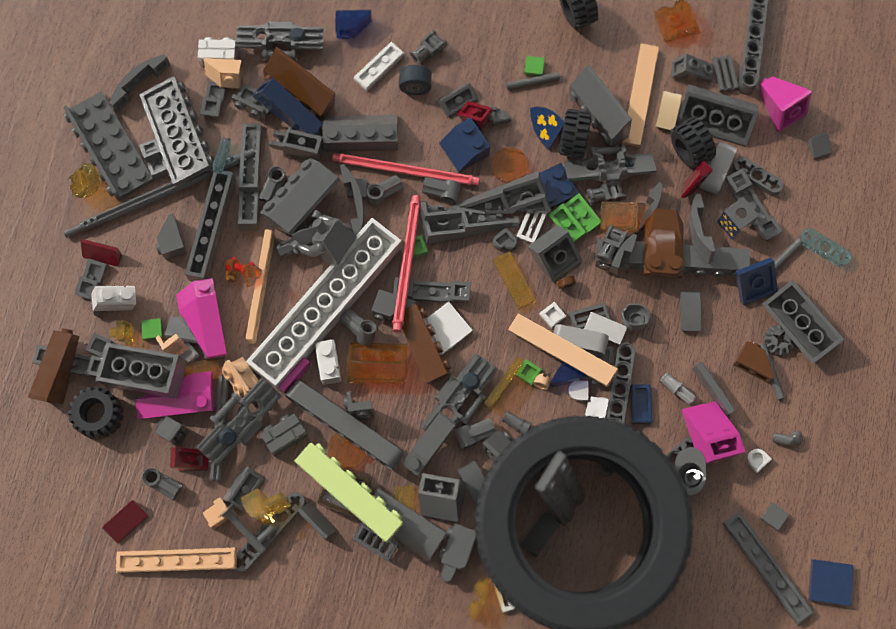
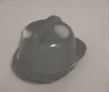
(692, 469)

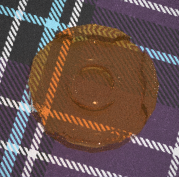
(509, 164)
(345, 452)

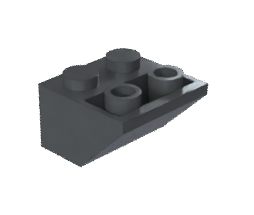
(441, 497)

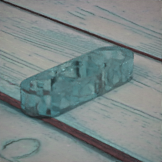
(826, 255)

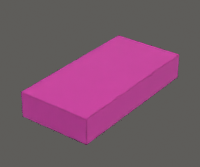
(296, 373)

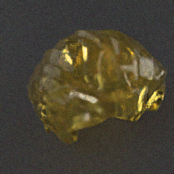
(84, 181)

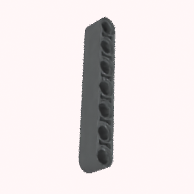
(752, 42)
(623, 382)
(344, 425)

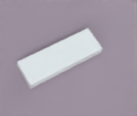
(379, 66)

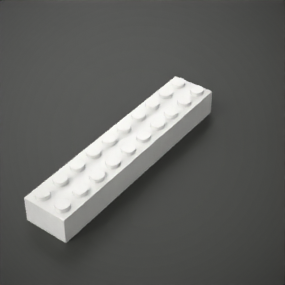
(324, 303)

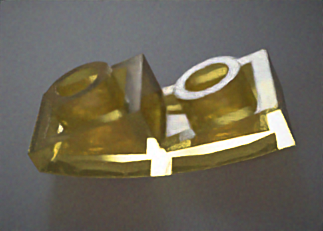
(481, 592)

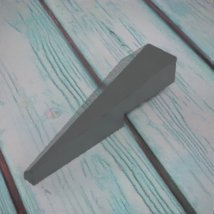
(518, 195)
(447, 224)

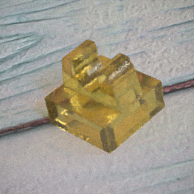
(123, 332)

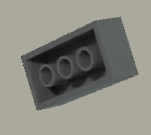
(141, 370)

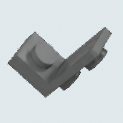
(691, 65)

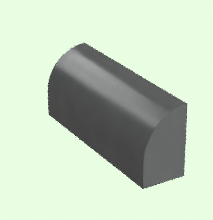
(416, 532)

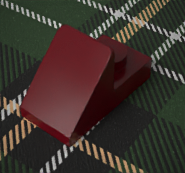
(479, 113)
(188, 459)

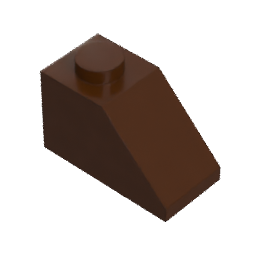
(754, 361)

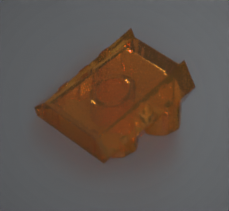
(677, 21)

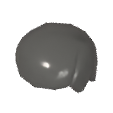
(635, 317)

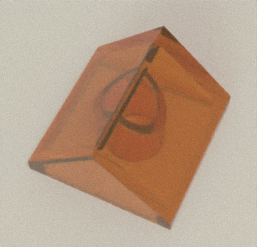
(622, 215)

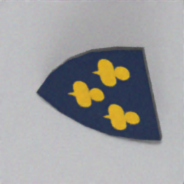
(546, 124)

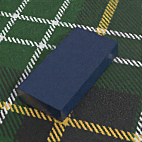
(641, 404)

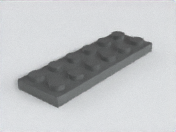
(561, 489)

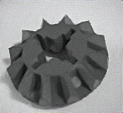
(771, 341)

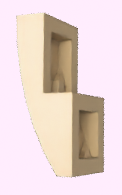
(668, 110)

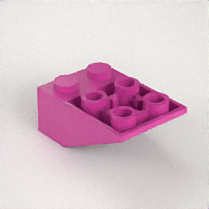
(712, 432)

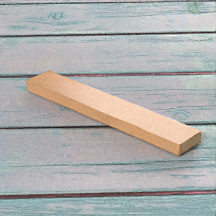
(641, 93)
(260, 287)
(563, 350)
(176, 560)

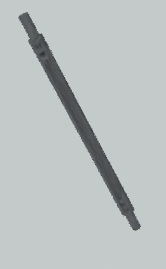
(147, 198)

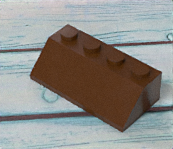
(300, 84)

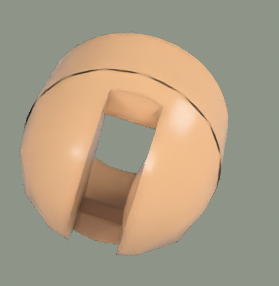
(542, 382)

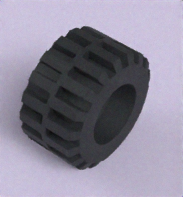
(580, 12)
(575, 133)
(693, 142)
(84, 402)

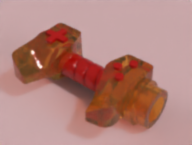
(248, 271)

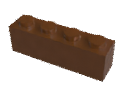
(424, 345)

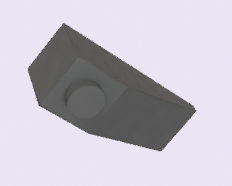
(429, 444)

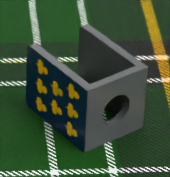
(731, 223)

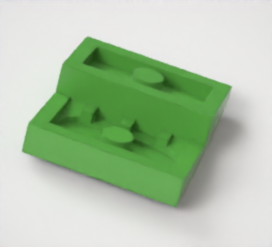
(576, 217)

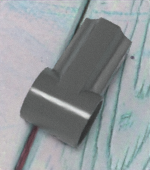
(271, 185)
(384, 189)
(446, 190)
(363, 329)
(471, 435)
(163, 484)

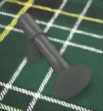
(256, 542)

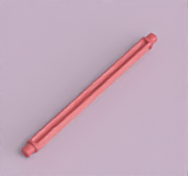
(404, 169)
(406, 264)

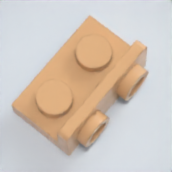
(240, 376)

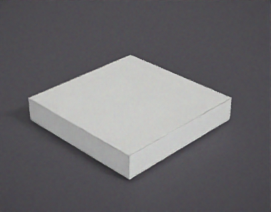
(449, 327)

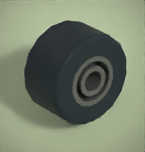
(415, 80)

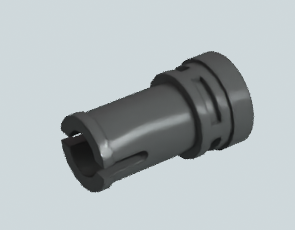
(517, 423)

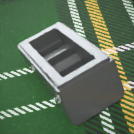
(360, 534)

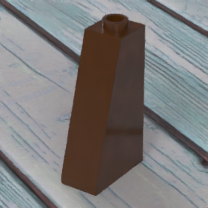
(55, 368)

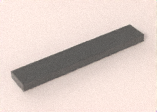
(768, 568)

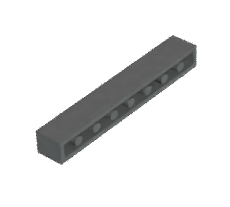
(725, 260)

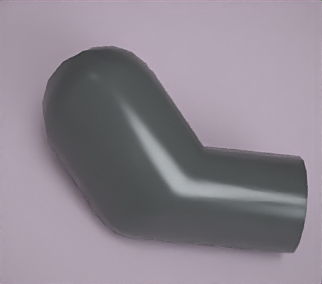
(794, 439)

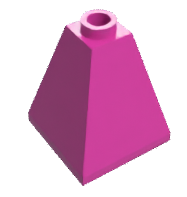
(784, 101)

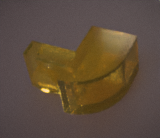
(264, 509)

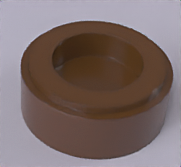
(566, 282)

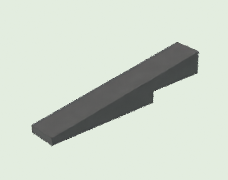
(249, 178)

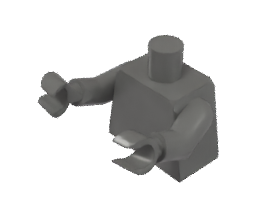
(329, 241)

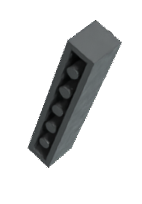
(210, 226)

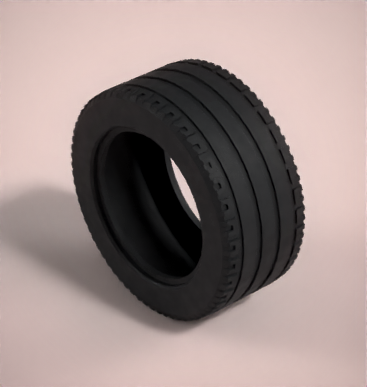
(663, 507)

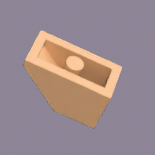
(224, 72)

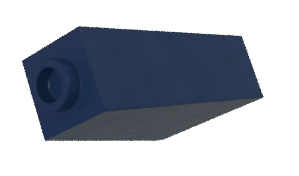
(286, 107)

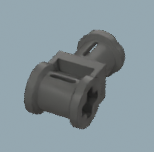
(429, 46)
(608, 192)
(612, 241)

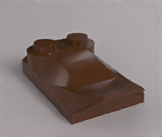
(663, 244)

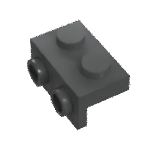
(245, 101)
(359, 410)

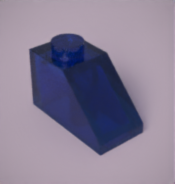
(351, 22)
(566, 375)

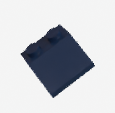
(465, 145)

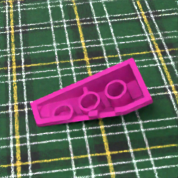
(200, 310)
(194, 396)

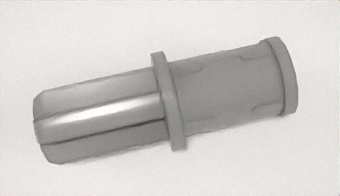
(677, 388)

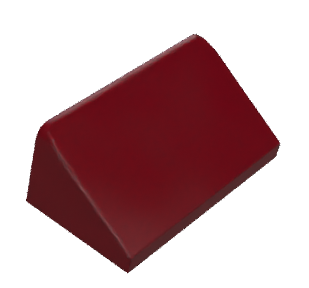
(696, 179)
(100, 252)
(125, 521)

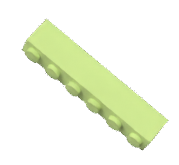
(349, 492)

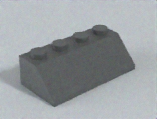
(606, 112)
(721, 114)
(360, 133)
(299, 196)
(803, 321)

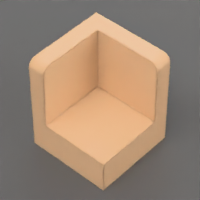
(173, 345)
(213, 512)

